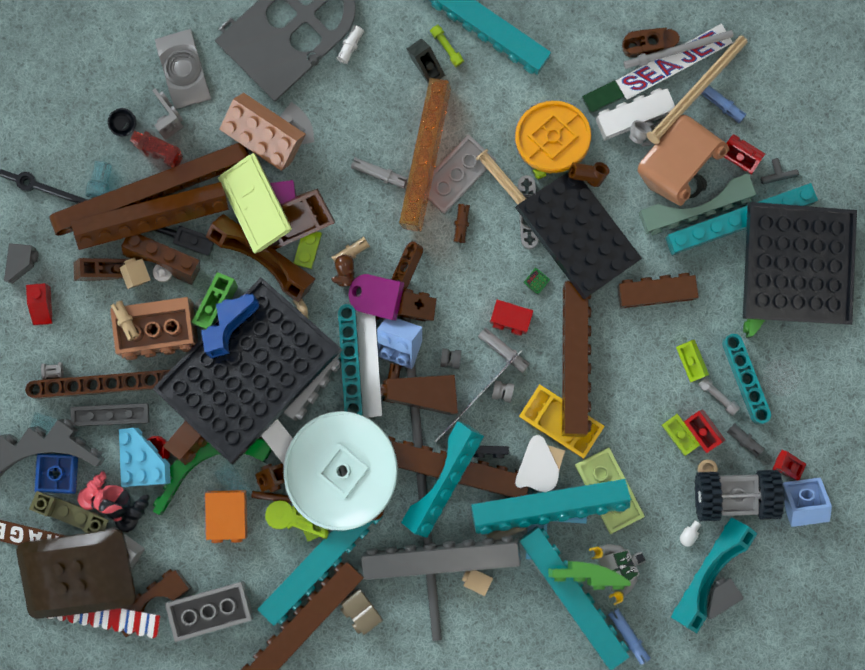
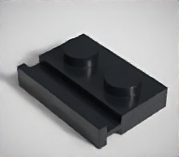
(496, 451)

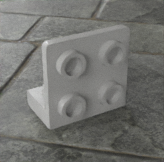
(168, 124)

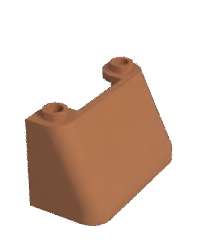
(679, 157)

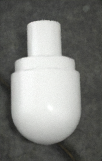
(690, 534)

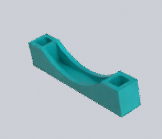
(461, 448)
(693, 606)

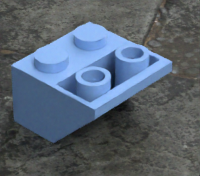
(399, 341)

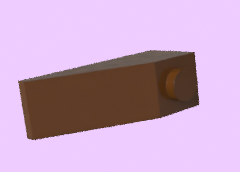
(97, 269)

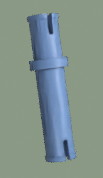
(724, 104)
(633, 642)

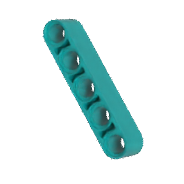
(753, 386)

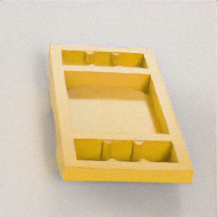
(545, 415)

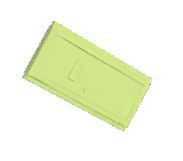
(254, 203)

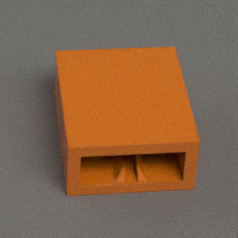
(226, 515)

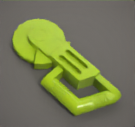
(282, 515)

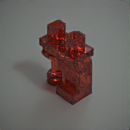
(157, 148)

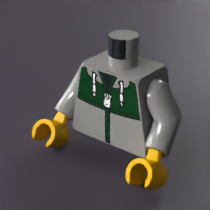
(619, 560)

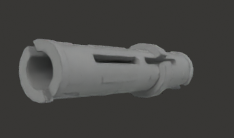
(387, 176)
(505, 351)

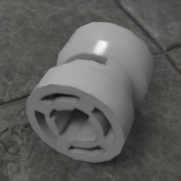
(498, 391)

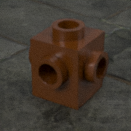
(270, 477)

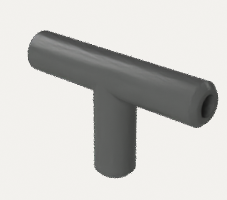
(779, 175)

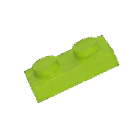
(307, 250)
(692, 360)
(680, 434)

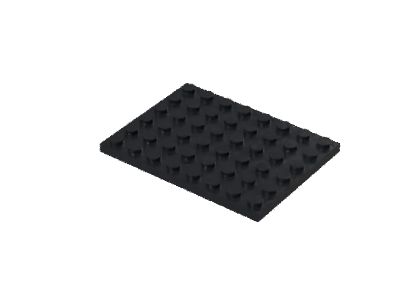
(245, 391)

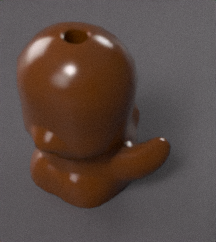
(345, 270)

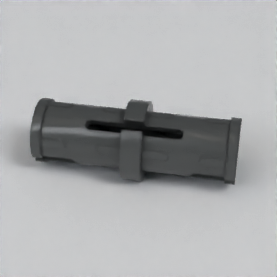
(745, 440)

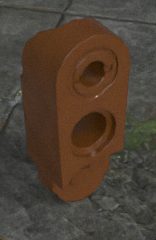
(664, 38)

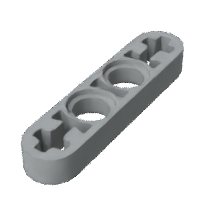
(532, 188)

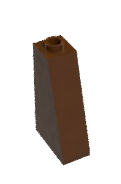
(426, 393)

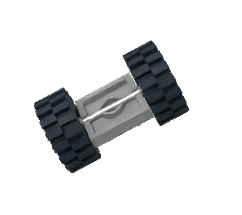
(739, 495)

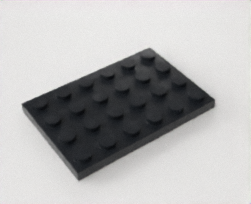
(578, 234)

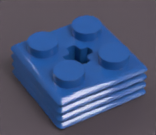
(47, 482)

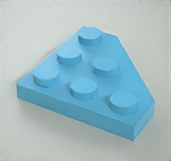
(140, 461)

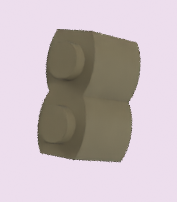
(361, 612)

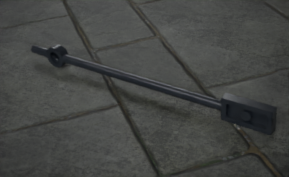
(182, 237)

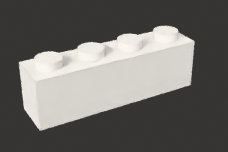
(642, 109)

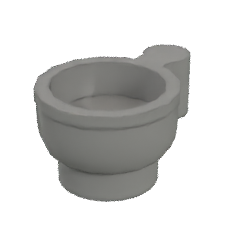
(639, 131)

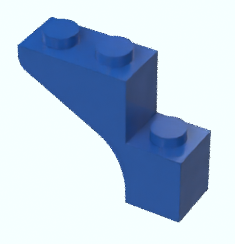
(230, 315)

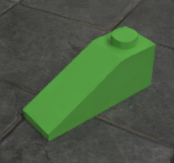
(219, 290)

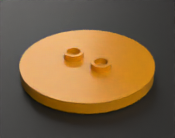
(553, 136)

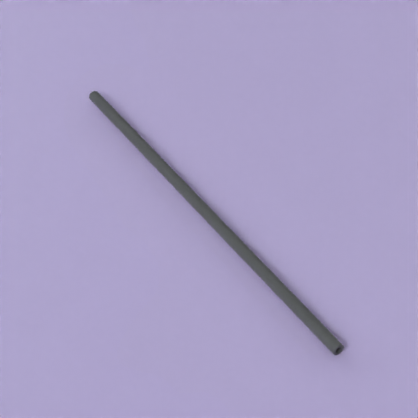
(422, 492)

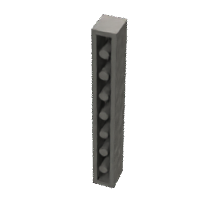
(441, 558)

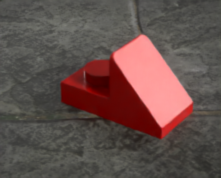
(789, 465)

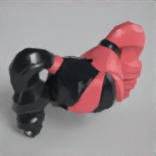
(112, 502)

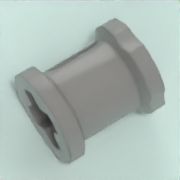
(52, 371)

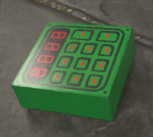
(536, 281)

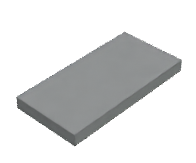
(456, 174)

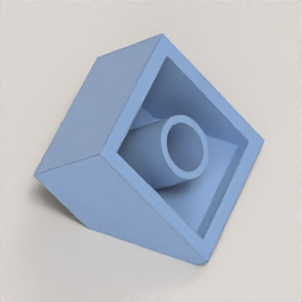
(806, 502)

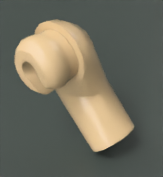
(301, 306)

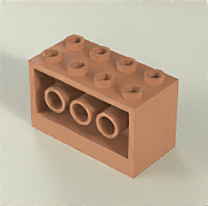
(164, 317)

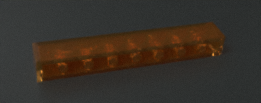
(425, 155)

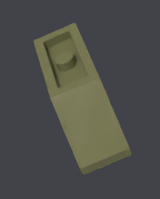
(68, 512)

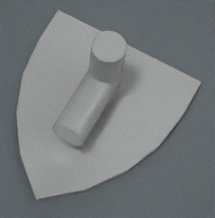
(299, 119)

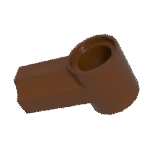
(592, 174)

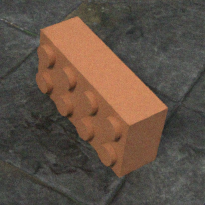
(262, 131)

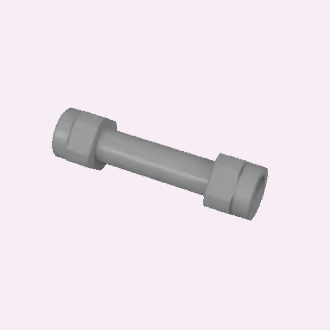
(731, 407)

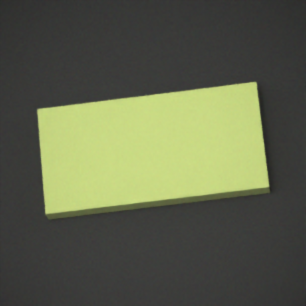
(604, 468)

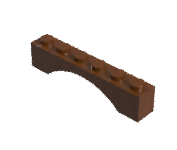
(292, 279)

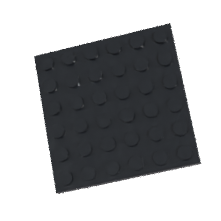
(799, 263)

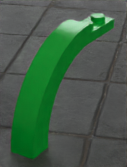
(259, 450)

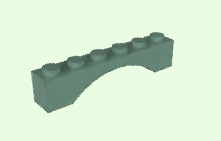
(660, 217)

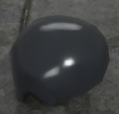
(118, 119)

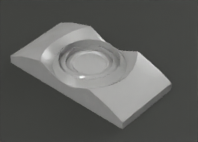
(182, 69)

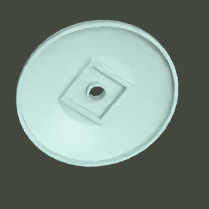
(314, 475)

